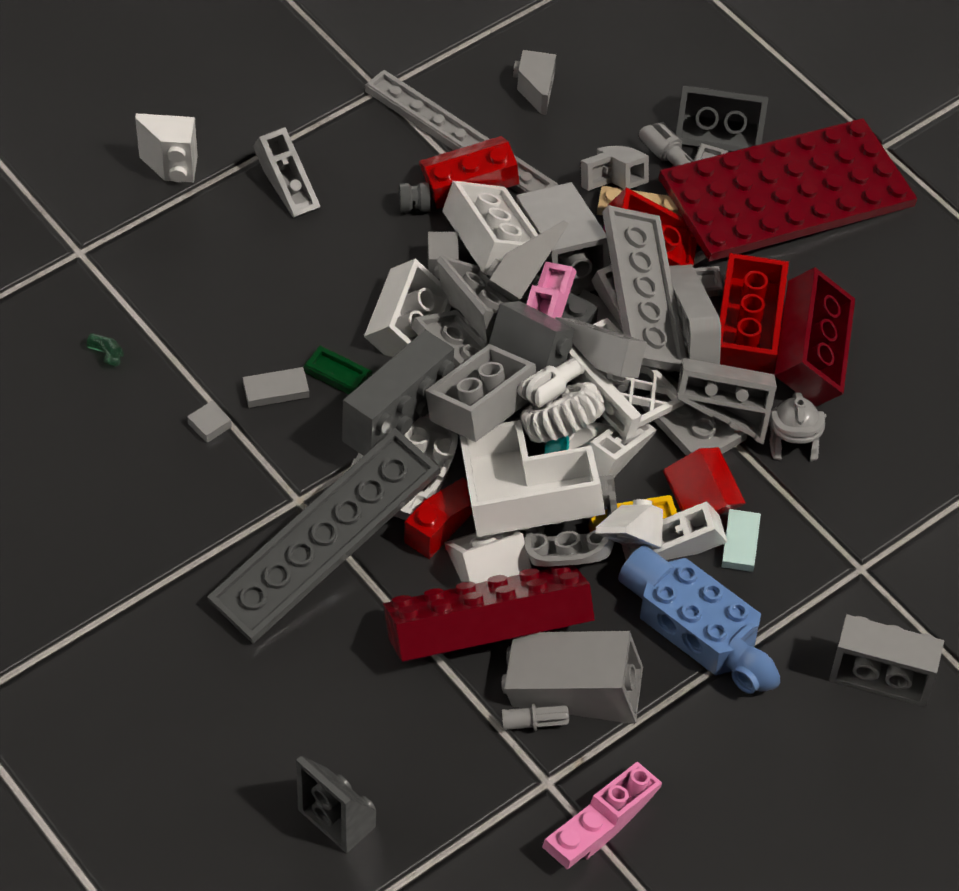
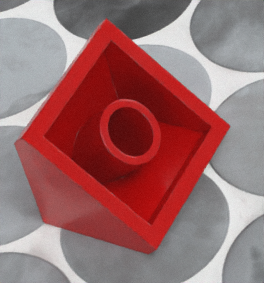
(704, 478)

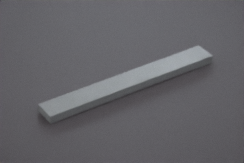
(443, 124)

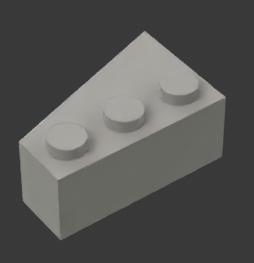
(729, 393)

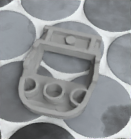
(569, 546)

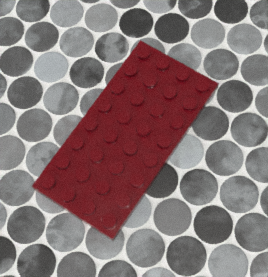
(786, 189)

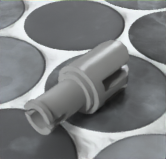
(664, 143)

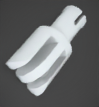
(550, 382)

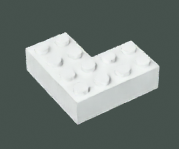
(527, 492)

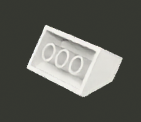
(486, 221)

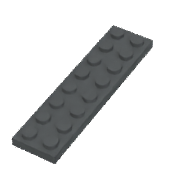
(323, 535)

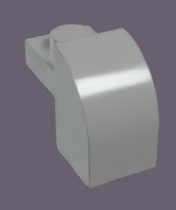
(615, 165)

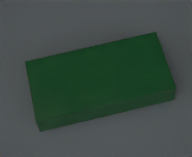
(336, 370)

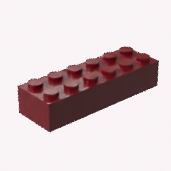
(488, 611)

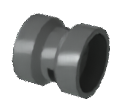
(414, 197)

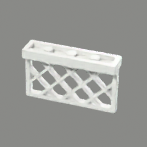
(618, 405)

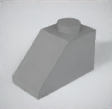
(535, 78)

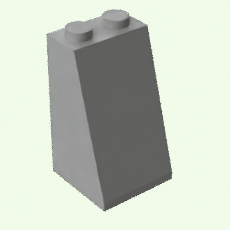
(582, 242)
(586, 671)

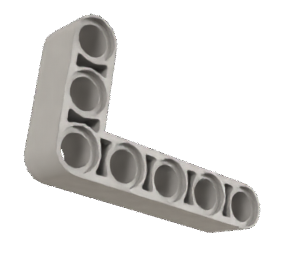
(696, 315)

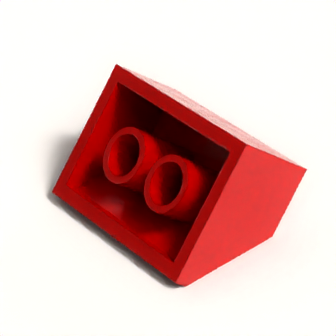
(480, 163)

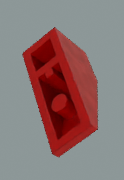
(438, 518)

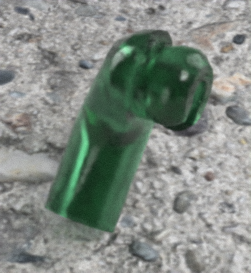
(105, 344)

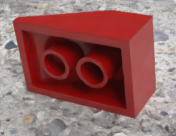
(677, 236)

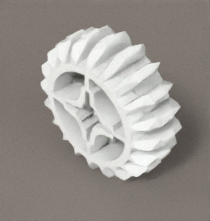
(564, 414)

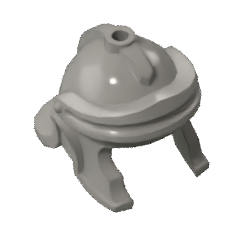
(796, 422)

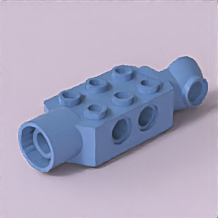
(700, 618)

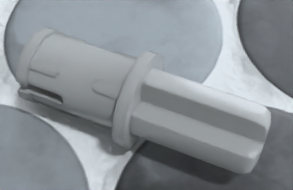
(535, 717)

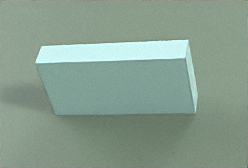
(742, 540)

